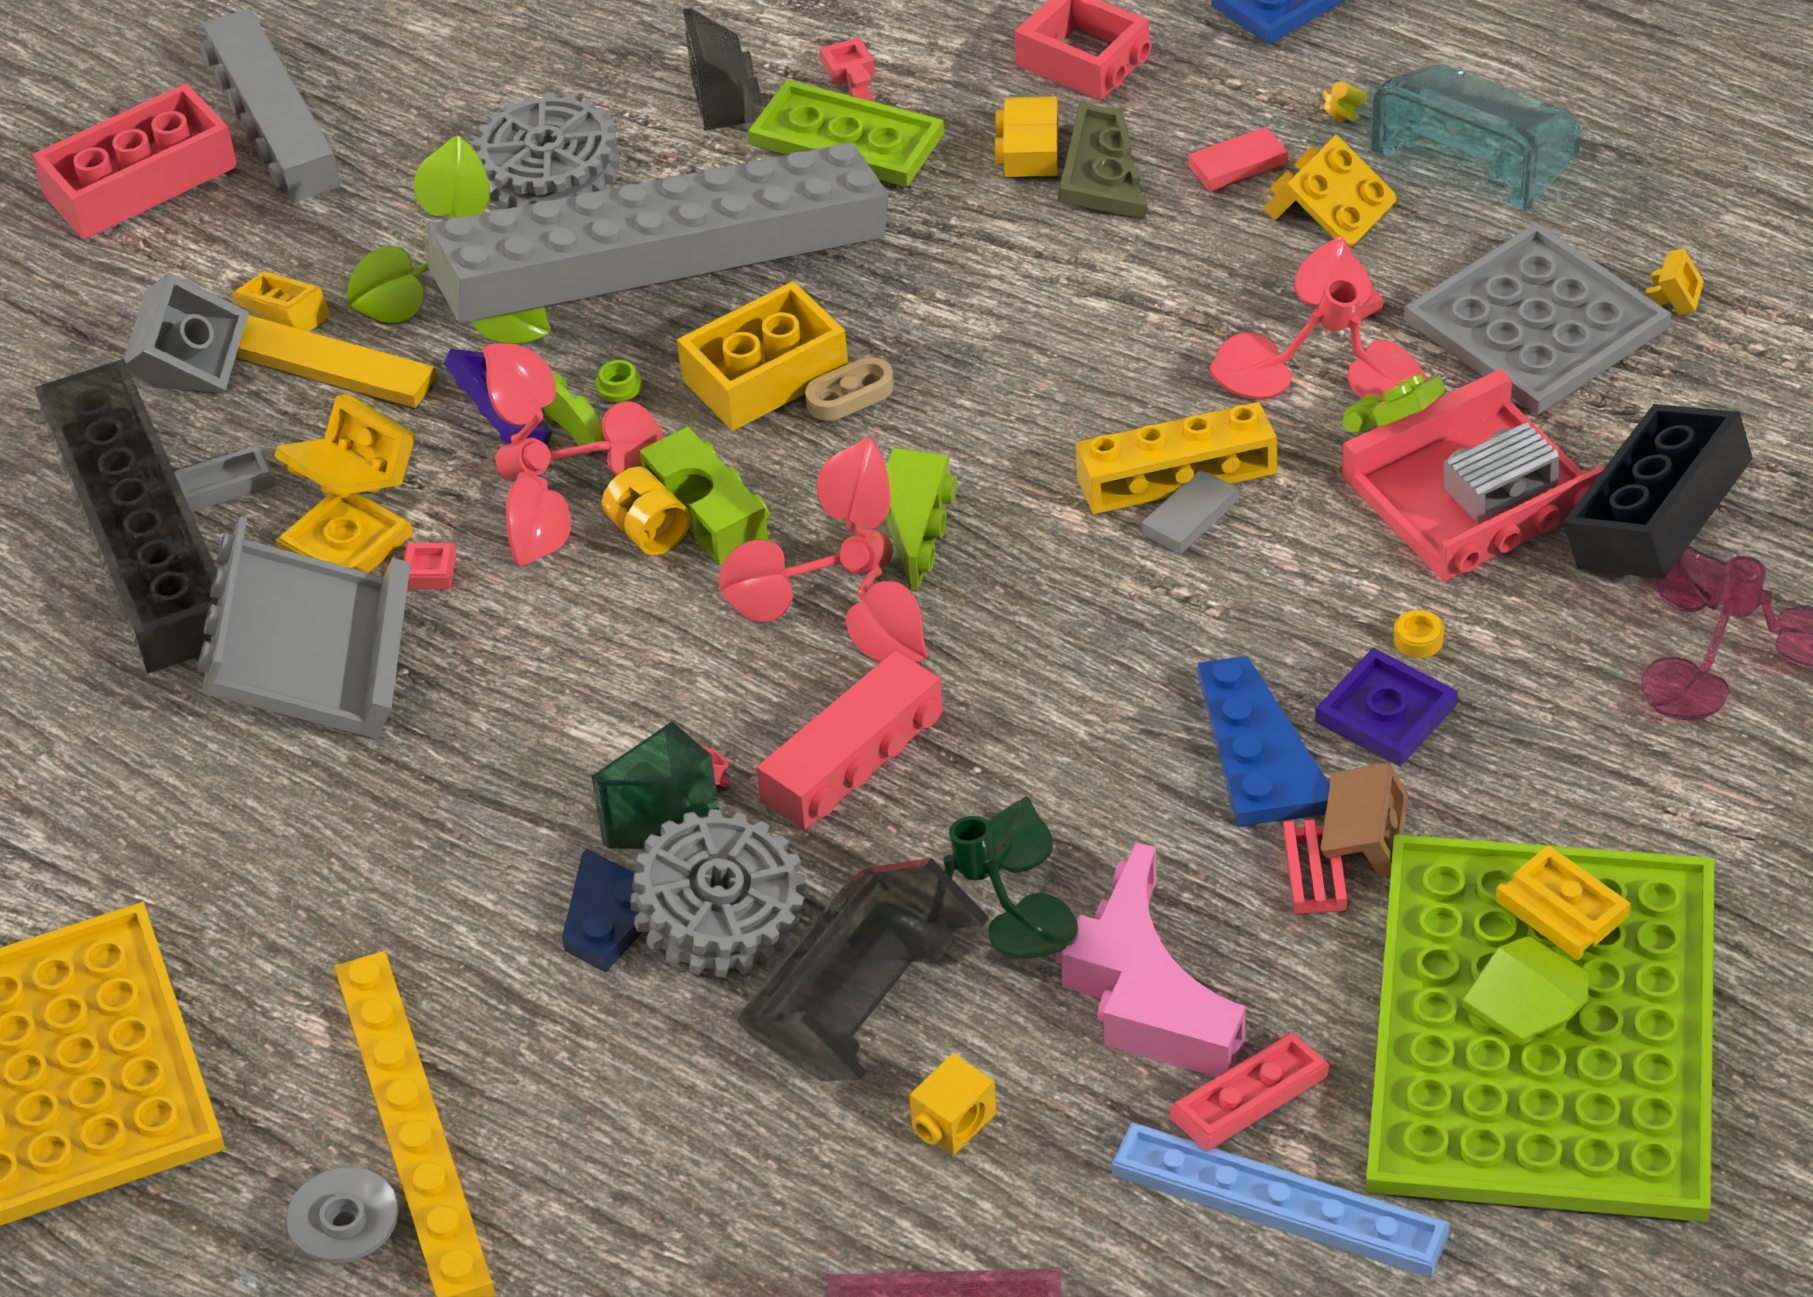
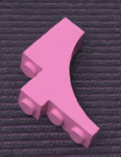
(1144, 993)

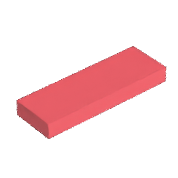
(1249, 1091)

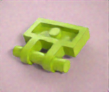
(1405, 399)

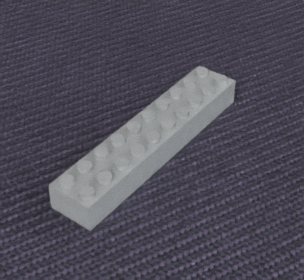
(655, 231)

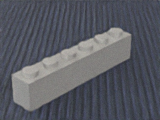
(269, 106)

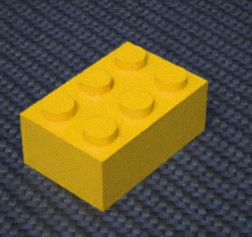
(761, 355)

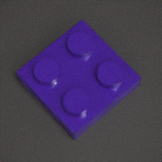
(1386, 706)

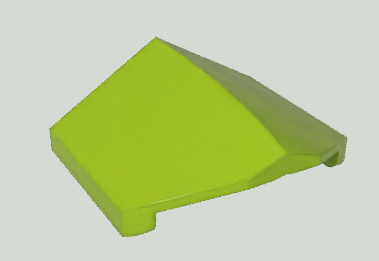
(1527, 990)

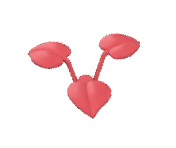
(1338, 287)
(518, 387)
(851, 488)

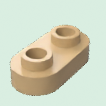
(849, 388)

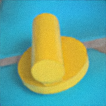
(1343, 101)

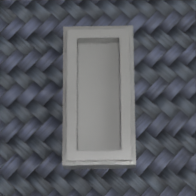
(225, 478)
(1189, 511)

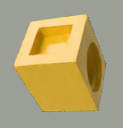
(952, 1104)

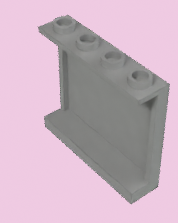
(304, 635)

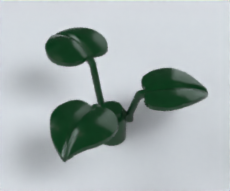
(1017, 843)

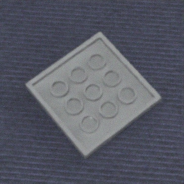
(1537, 316)

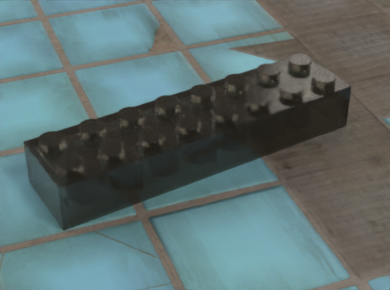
(132, 510)

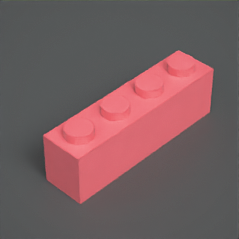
(850, 740)

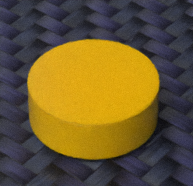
(1418, 633)

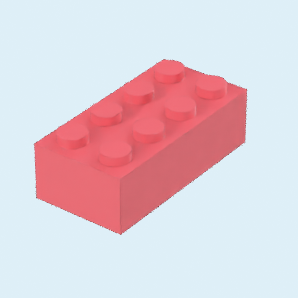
(134, 161)

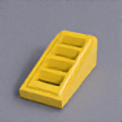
(287, 303)

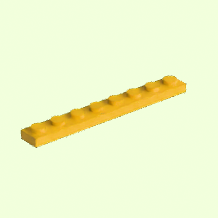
(413, 1129)

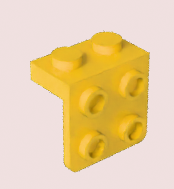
(1334, 190)
(357, 453)

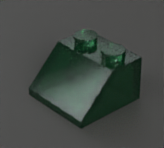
(653, 785)

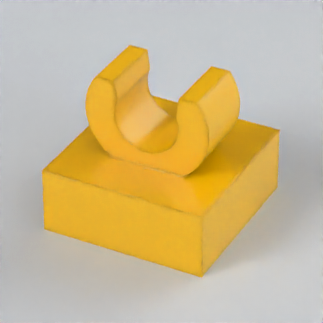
(1677, 283)

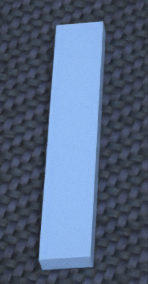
(1281, 1199)

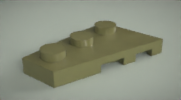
(1100, 164)

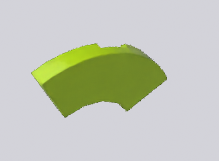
(574, 415)

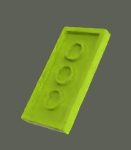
(814, 118)

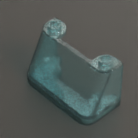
(1515, 132)

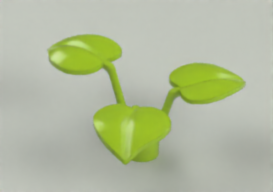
(387, 285)

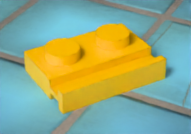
(1563, 902)

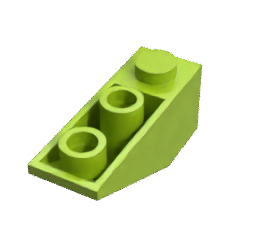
(917, 511)

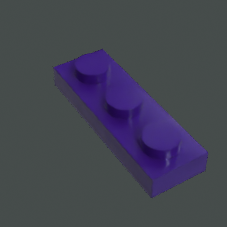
(470, 376)

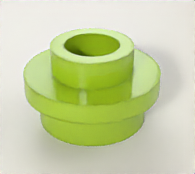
(618, 381)

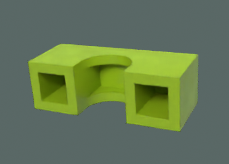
(723, 508)

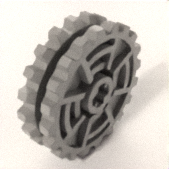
(547, 150)
(717, 893)

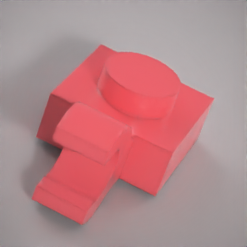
(849, 64)

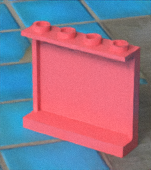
(1402, 478)

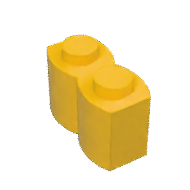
(1028, 136)

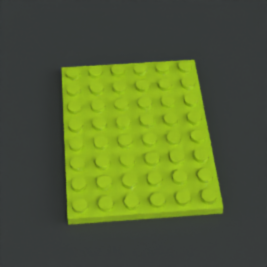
(1584, 1114)

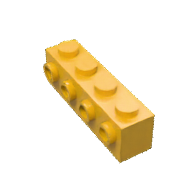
(1161, 457)

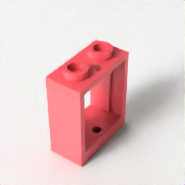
(1042, 52)

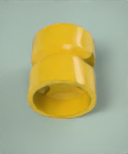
(646, 511)

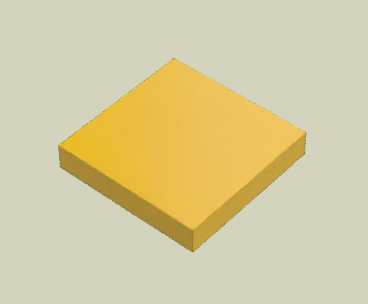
(347, 532)

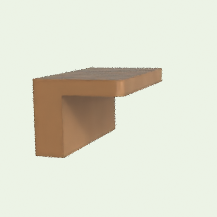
(1364, 814)

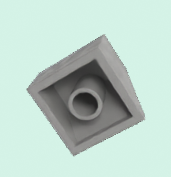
(185, 337)

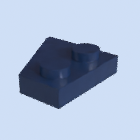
(599, 912)

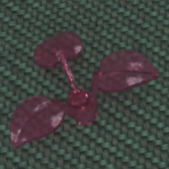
(1699, 580)

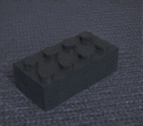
(1658, 491)

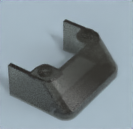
(853, 960)

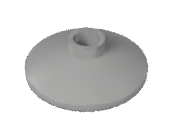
(338, 1198)

